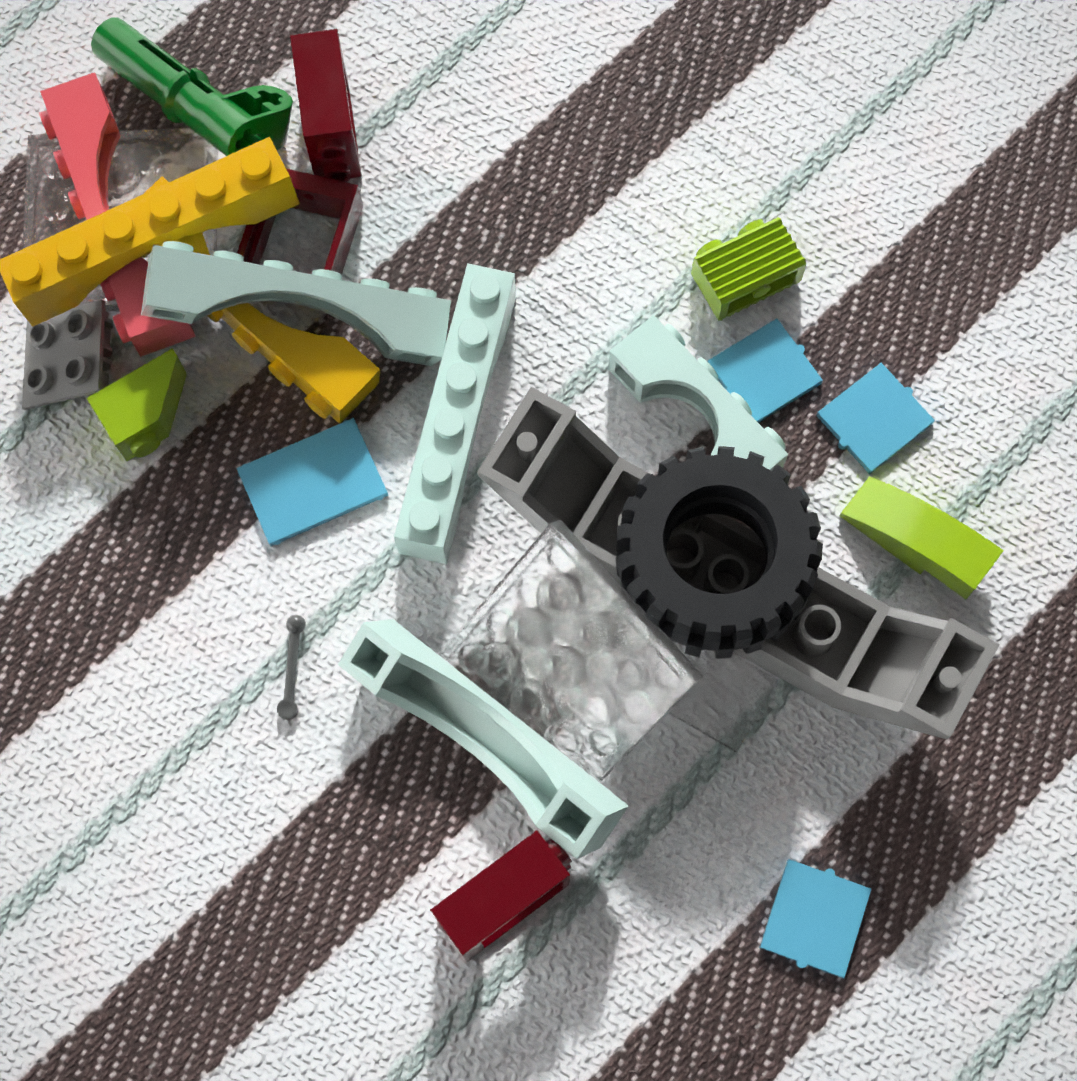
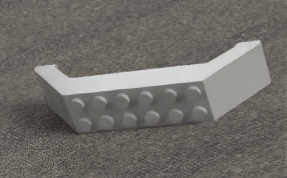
(840, 647)

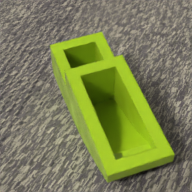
(922, 535)

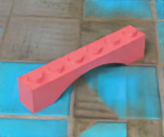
(88, 137)

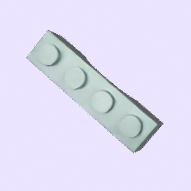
(657, 365)

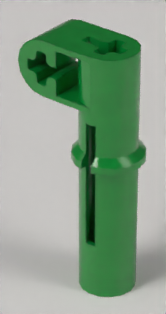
(186, 95)

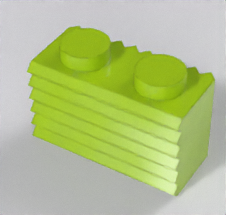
(747, 267)

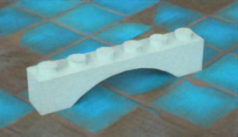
(193, 285)
(451, 423)
(549, 785)

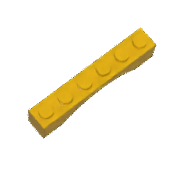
(72, 263)
(321, 365)

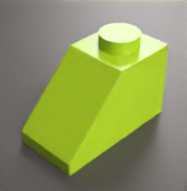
(141, 405)

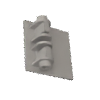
(67, 356)

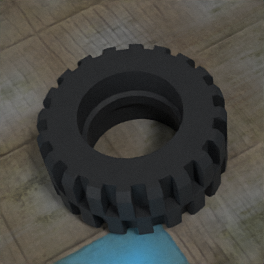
(733, 489)

